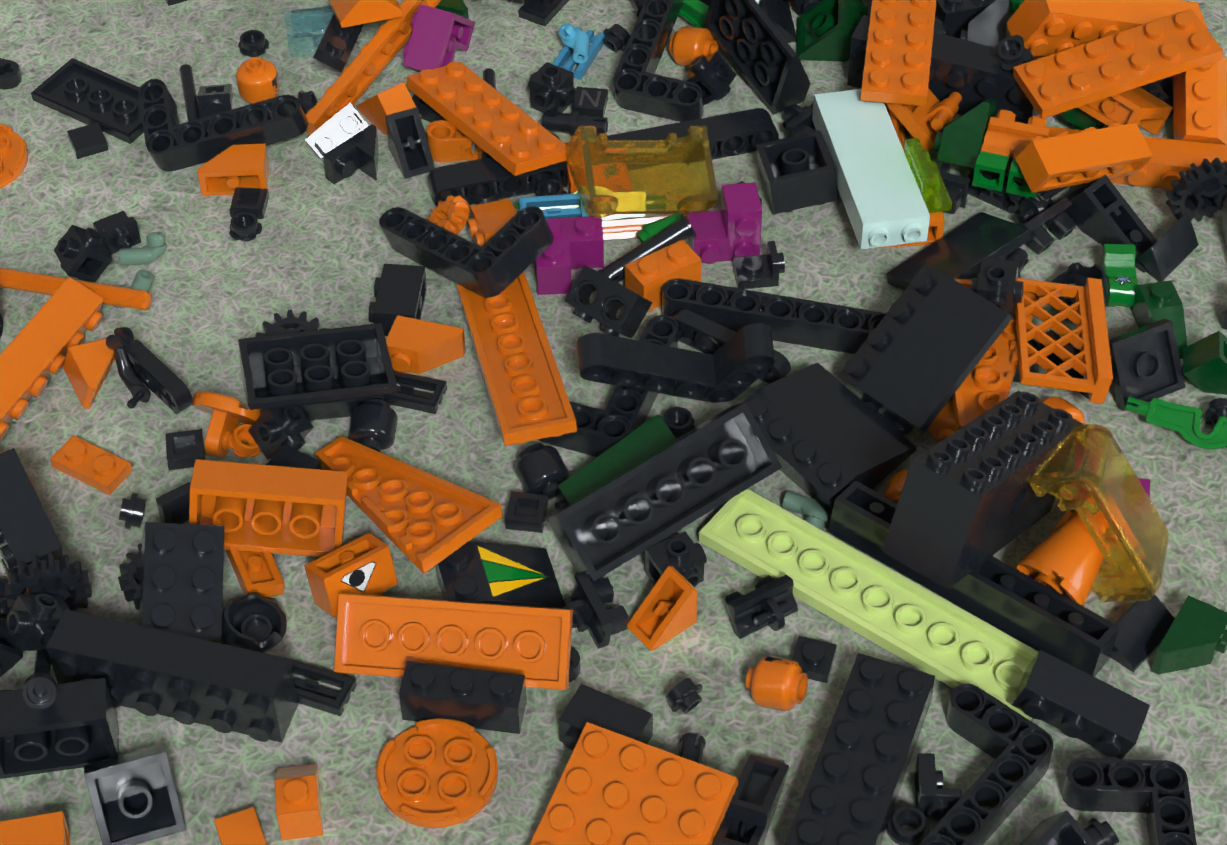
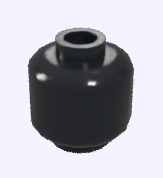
(373, 424)
(541, 470)

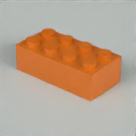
(270, 506)

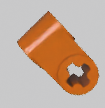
(449, 143)

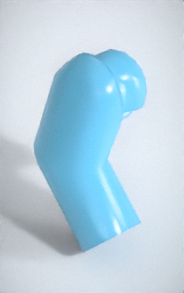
(576, 40)

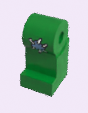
(1120, 270)

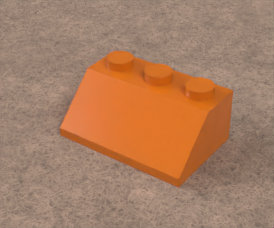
(1201, 104)

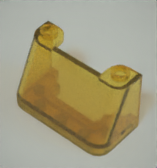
(642, 173)
(1099, 483)

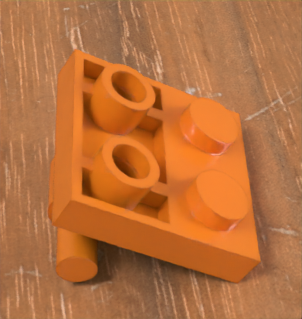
(927, 120)

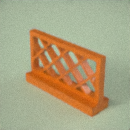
(1089, 338)

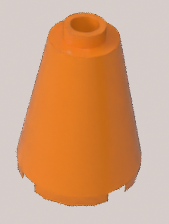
(1065, 561)

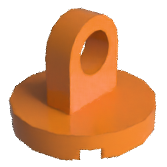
(225, 417)

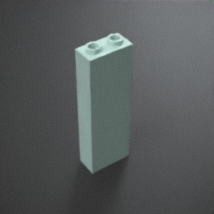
(871, 170)

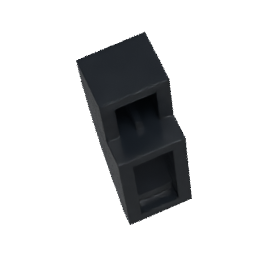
(753, 803)

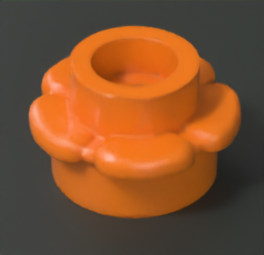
(241, 435)

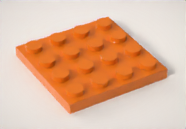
(633, 796)

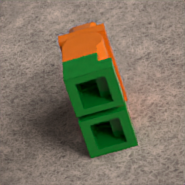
(1001, 145)

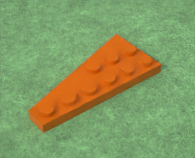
(992, 376)
(411, 507)

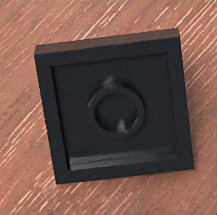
(1146, 363)

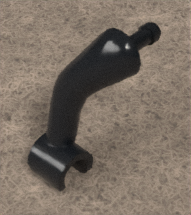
(118, 342)

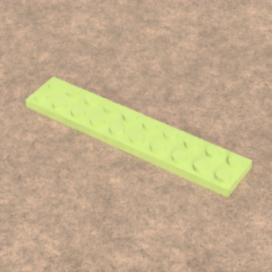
(869, 597)

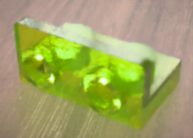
(927, 177)

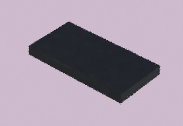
(93, 98)
(962, 250)

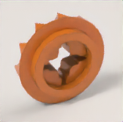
(453, 207)

